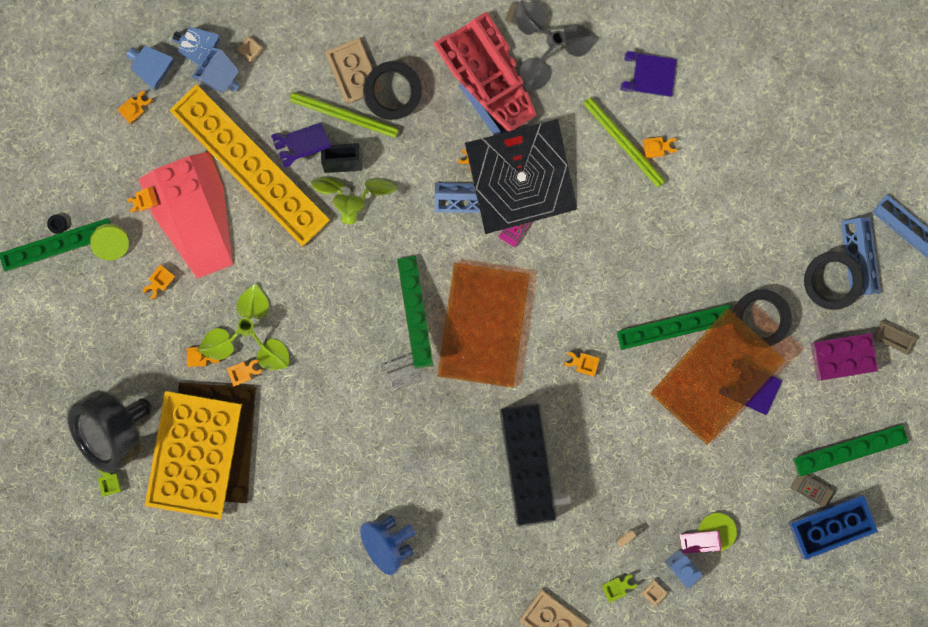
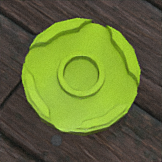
(109, 242)
(724, 524)

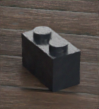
(342, 158)

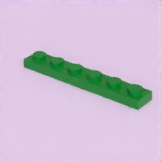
(49, 246)
(415, 312)
(669, 328)
(850, 450)

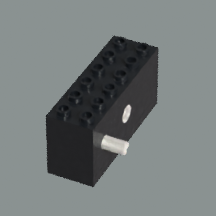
(529, 466)

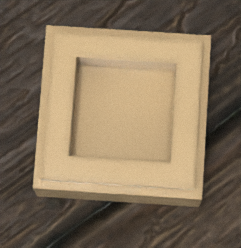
(250, 49)
(625, 538)
(654, 593)

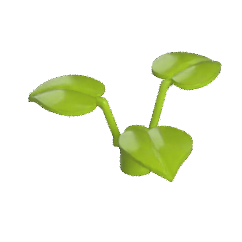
(348, 204)
(254, 305)

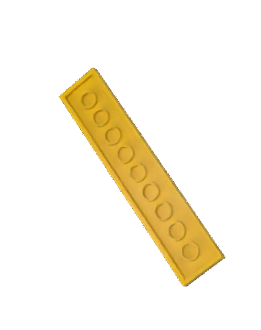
(249, 165)

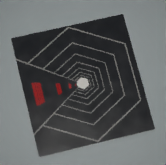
(521, 176)

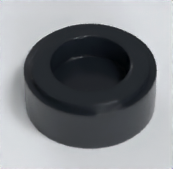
(57, 224)

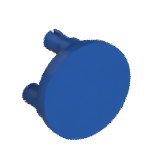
(383, 546)

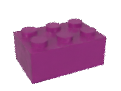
(844, 357)

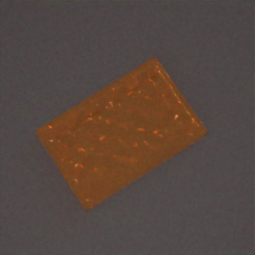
(483, 325)
(717, 376)

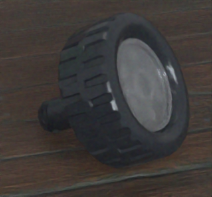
(107, 429)

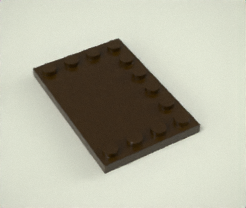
(240, 468)

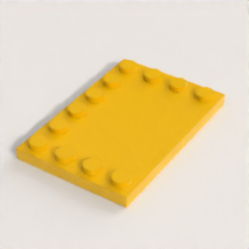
(193, 455)

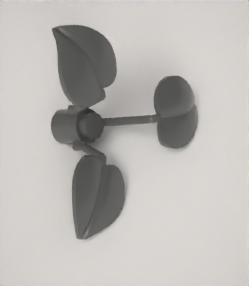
(577, 42)

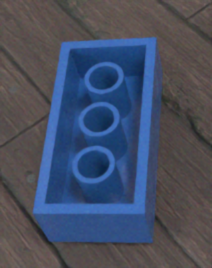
(832, 527)

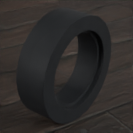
(413, 80)
(816, 264)
(778, 301)

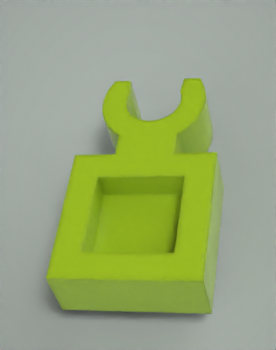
(109, 484)
(615, 589)

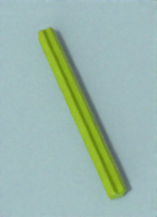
(343, 114)
(624, 142)

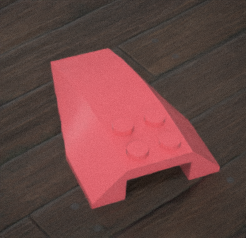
(484, 67)
(192, 211)

